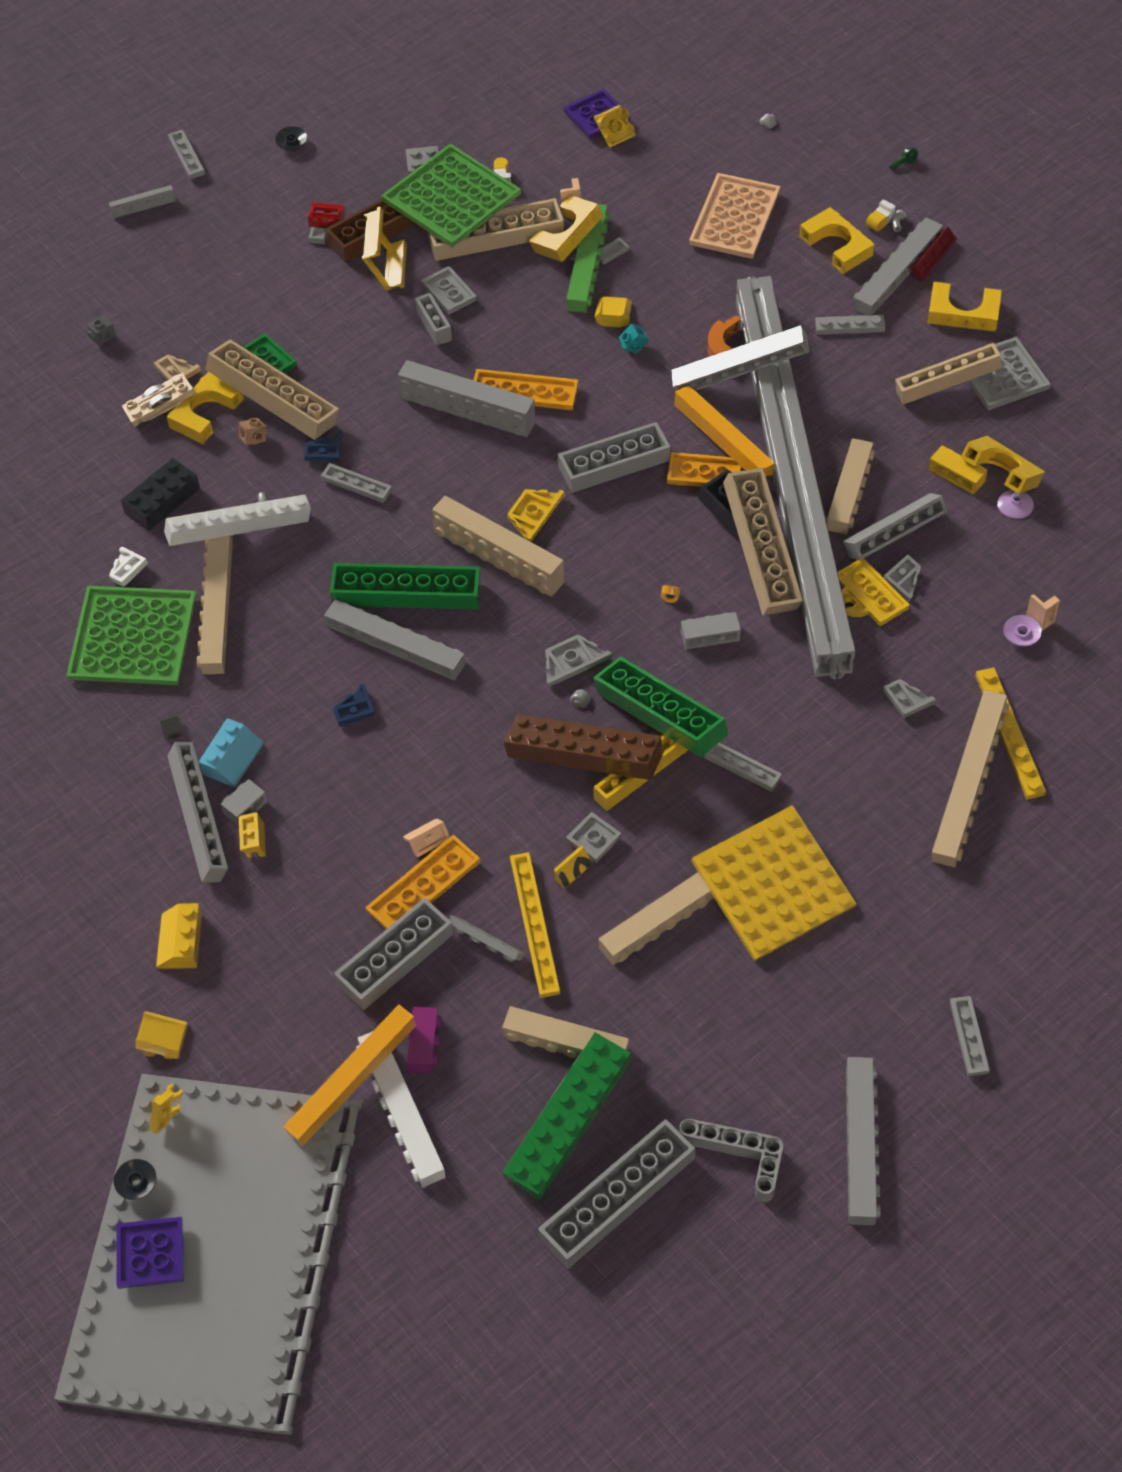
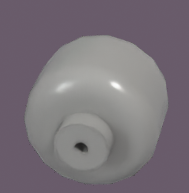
(768, 121)
(580, 699)

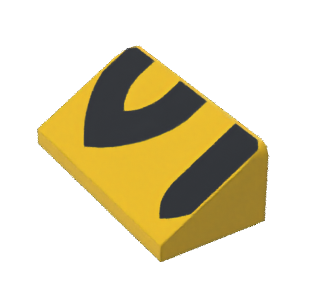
(572, 867)

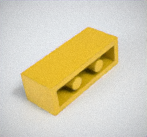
(956, 470)

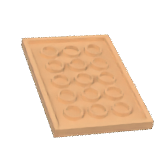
(734, 215)

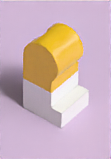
(501, 168)
(881, 216)

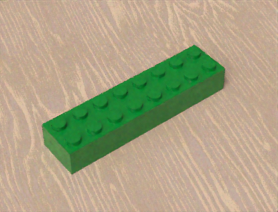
(406, 585)
(661, 706)
(567, 1116)

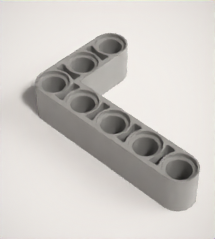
(739, 1148)

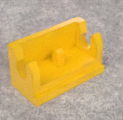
(252, 835)

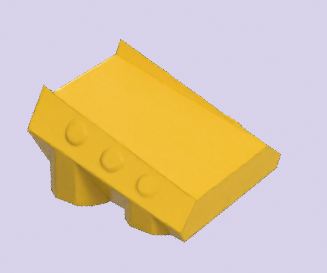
(615, 125)
(613, 311)
(161, 1035)

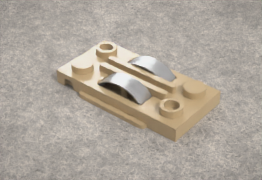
(158, 399)

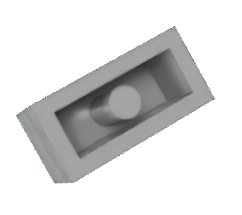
(245, 800)

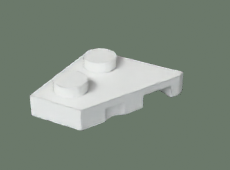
(127, 566)

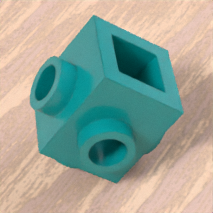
(633, 338)

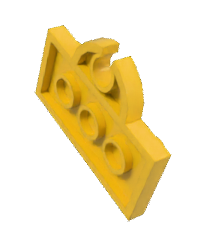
(870, 593)

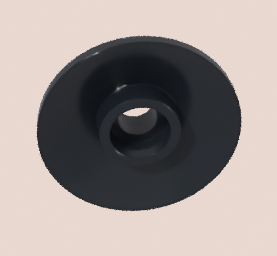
(291, 138)
(131, 1171)

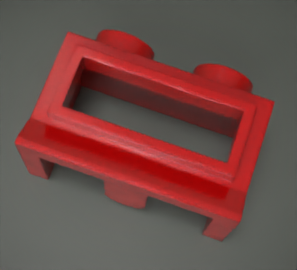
(325, 219)

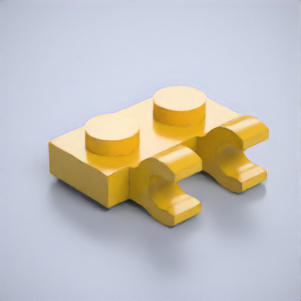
(163, 1110)

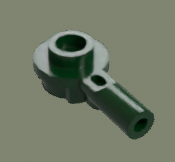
(908, 156)

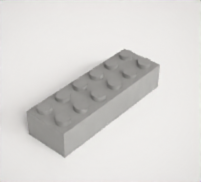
(614, 457)
(393, 954)

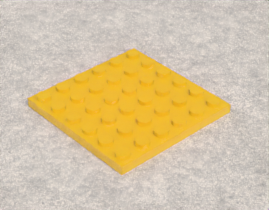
(773, 882)

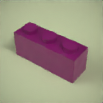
(424, 1040)

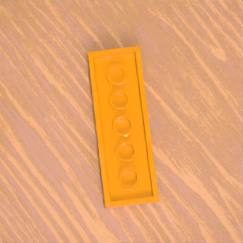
(545, 390)
(425, 880)

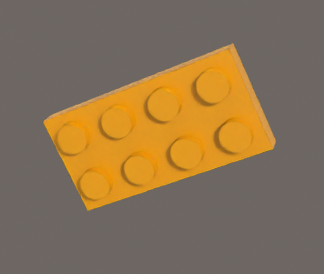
(697, 469)

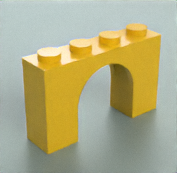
(833, 224)
(560, 245)
(982, 318)
(206, 390)
(1022, 474)

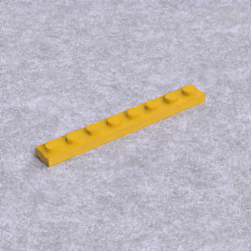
(1013, 740)
(534, 925)

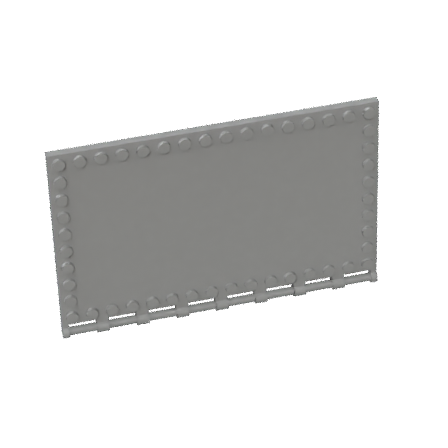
(250, 1233)

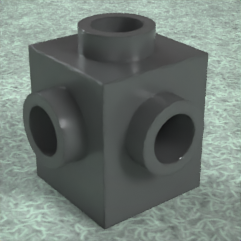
(101, 330)

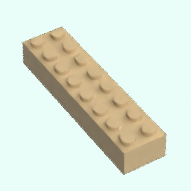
(504, 229)
(272, 389)
(762, 541)
(498, 546)

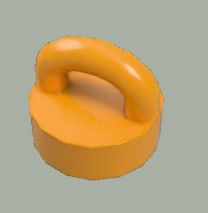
(671, 590)

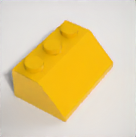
(179, 937)

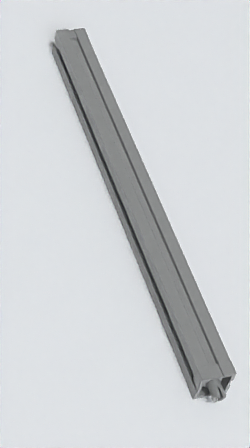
(797, 489)

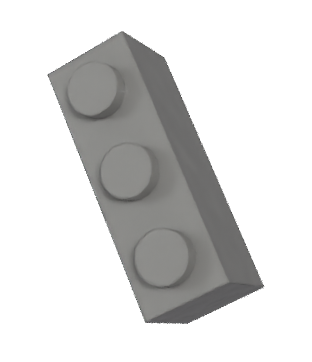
(433, 319)
(710, 630)

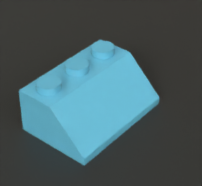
(230, 753)

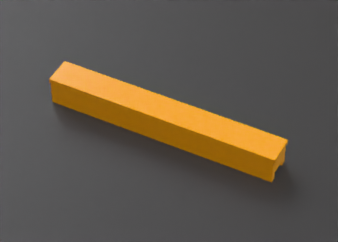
(722, 431)
(350, 1075)

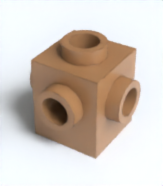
(252, 431)

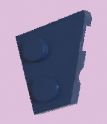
(324, 449)
(354, 707)

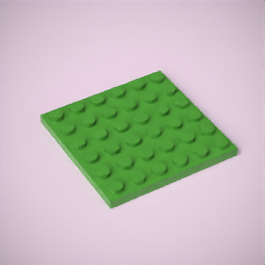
(451, 195)
(132, 635)

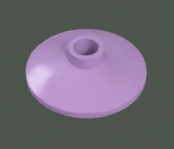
(1015, 505)
(1019, 625)

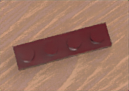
(934, 253)

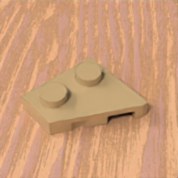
(170, 366)

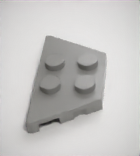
(572, 658)

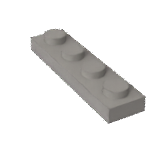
(186, 154)
(142, 201)
(849, 324)
(356, 483)
(744, 766)
(493, 943)
(969, 1036)

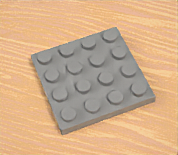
(1015, 380)

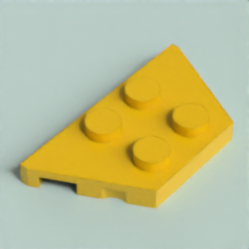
(533, 511)

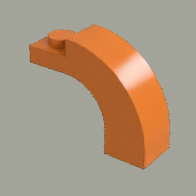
(720, 333)

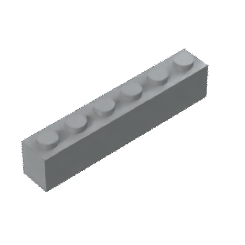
(895, 526)

